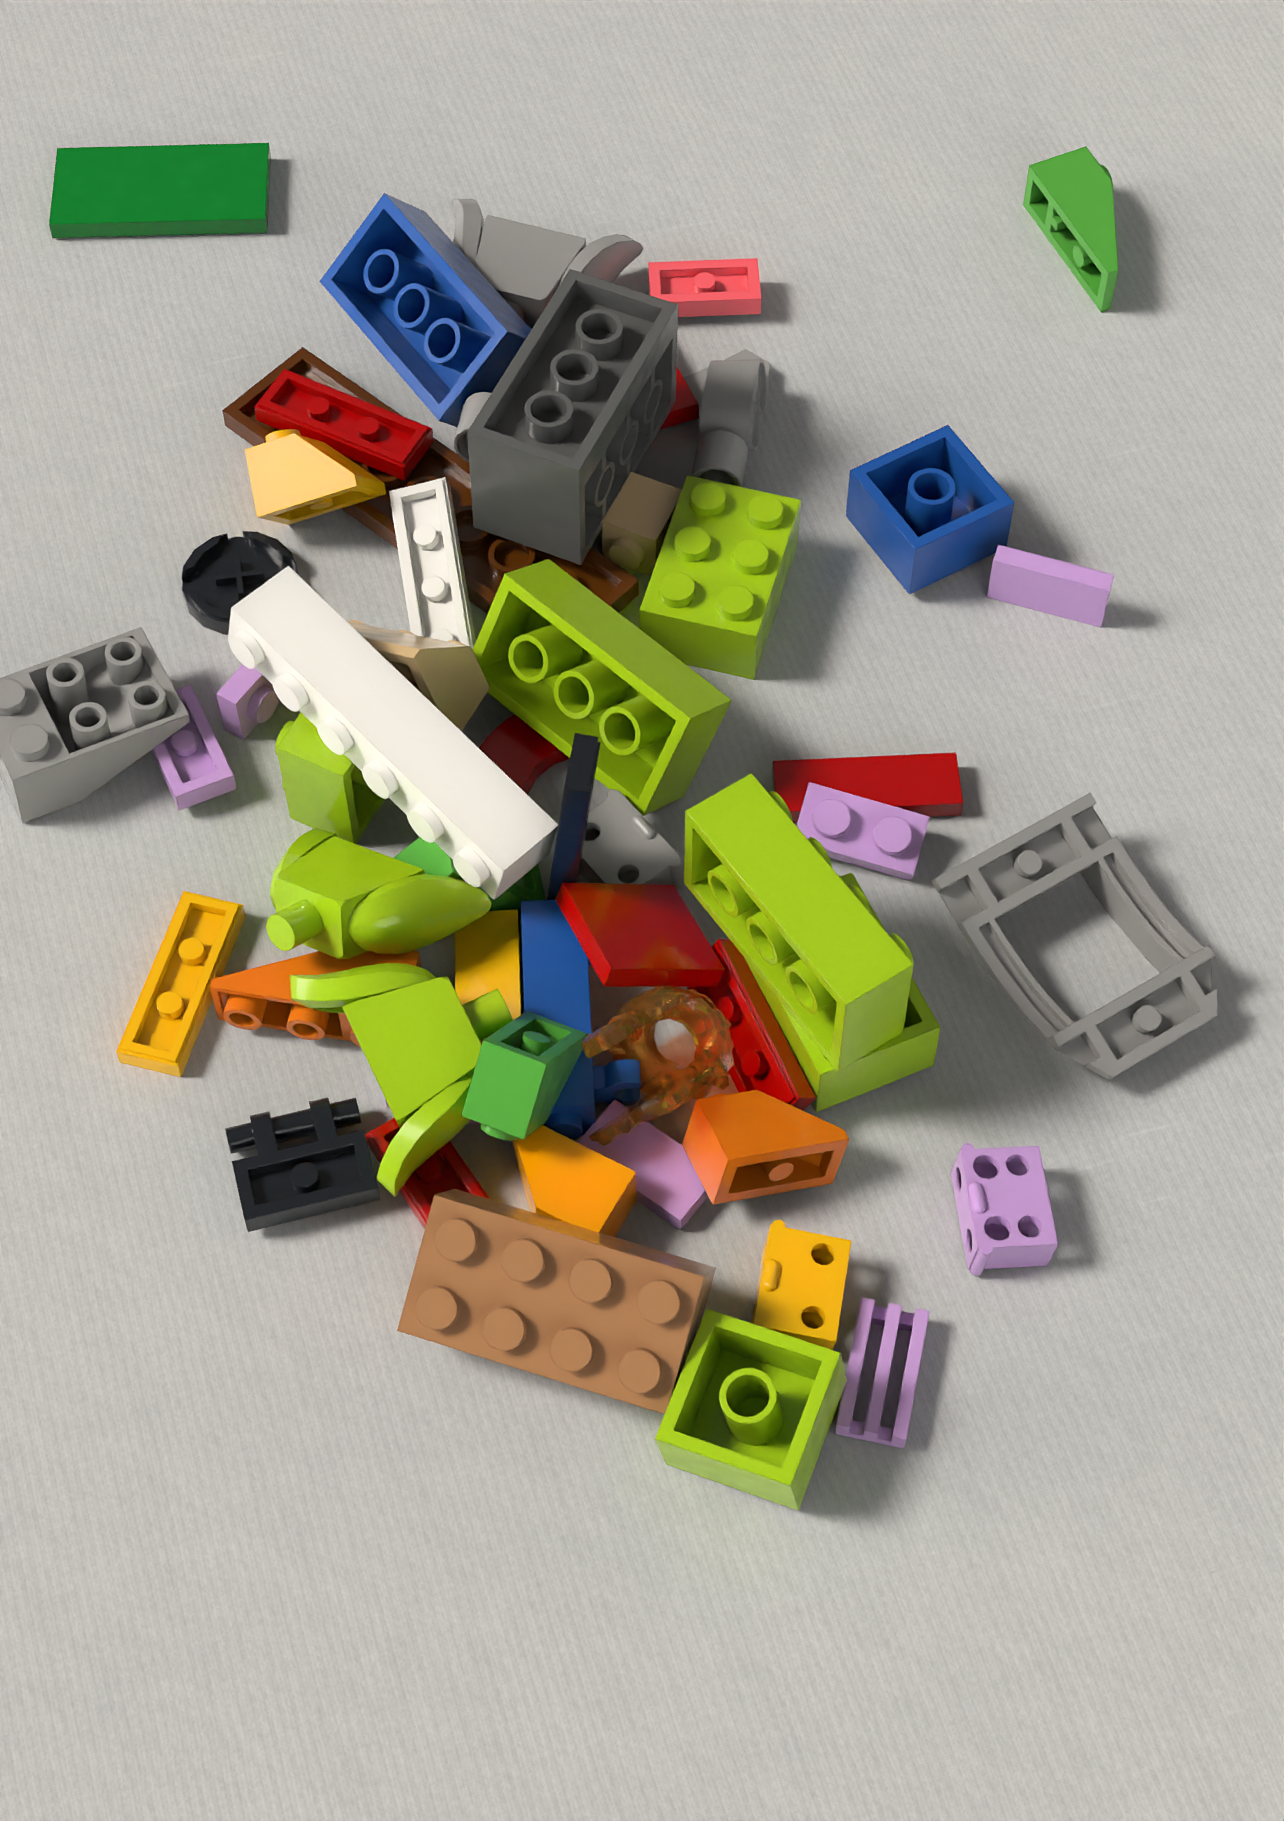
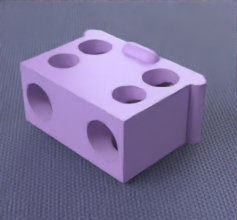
(1003, 1208)

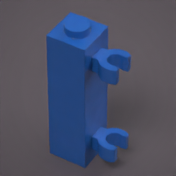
(559, 990)

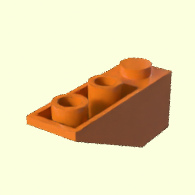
(264, 999)

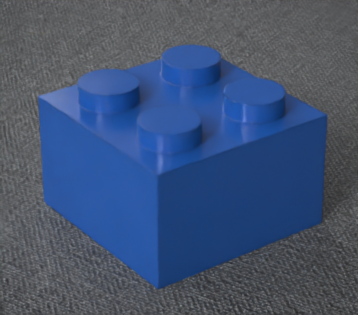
(928, 509)

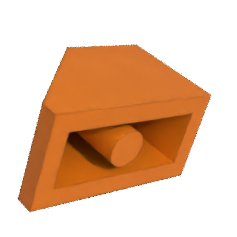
(760, 1146)

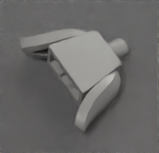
(531, 261)

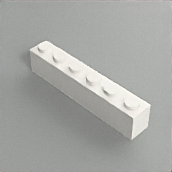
(390, 733)

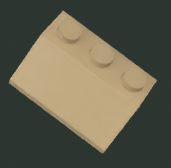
(439, 669)

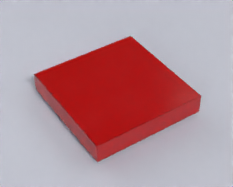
(639, 935)

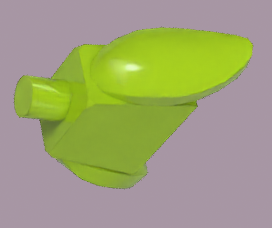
(362, 900)
(416, 1045)

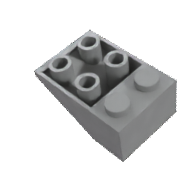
(82, 721)

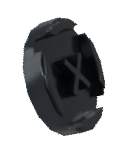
(227, 571)

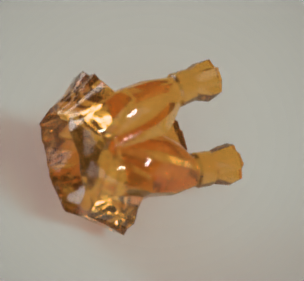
(662, 1080)

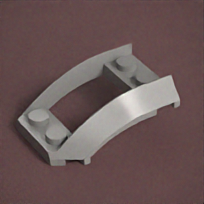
(1042, 858)

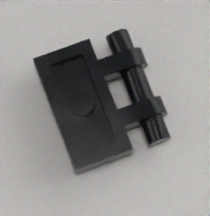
(306, 1177)

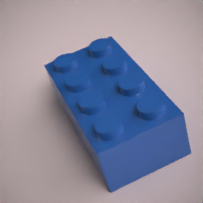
(425, 307)

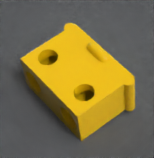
(801, 1284)

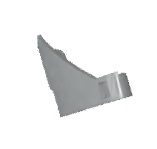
(710, 447)

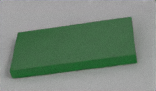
(161, 190)

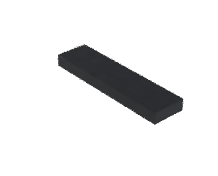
(574, 812)

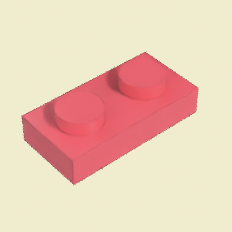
(708, 286)

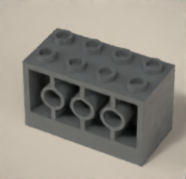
(573, 415)

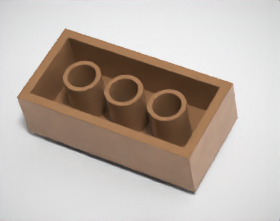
(555, 1299)

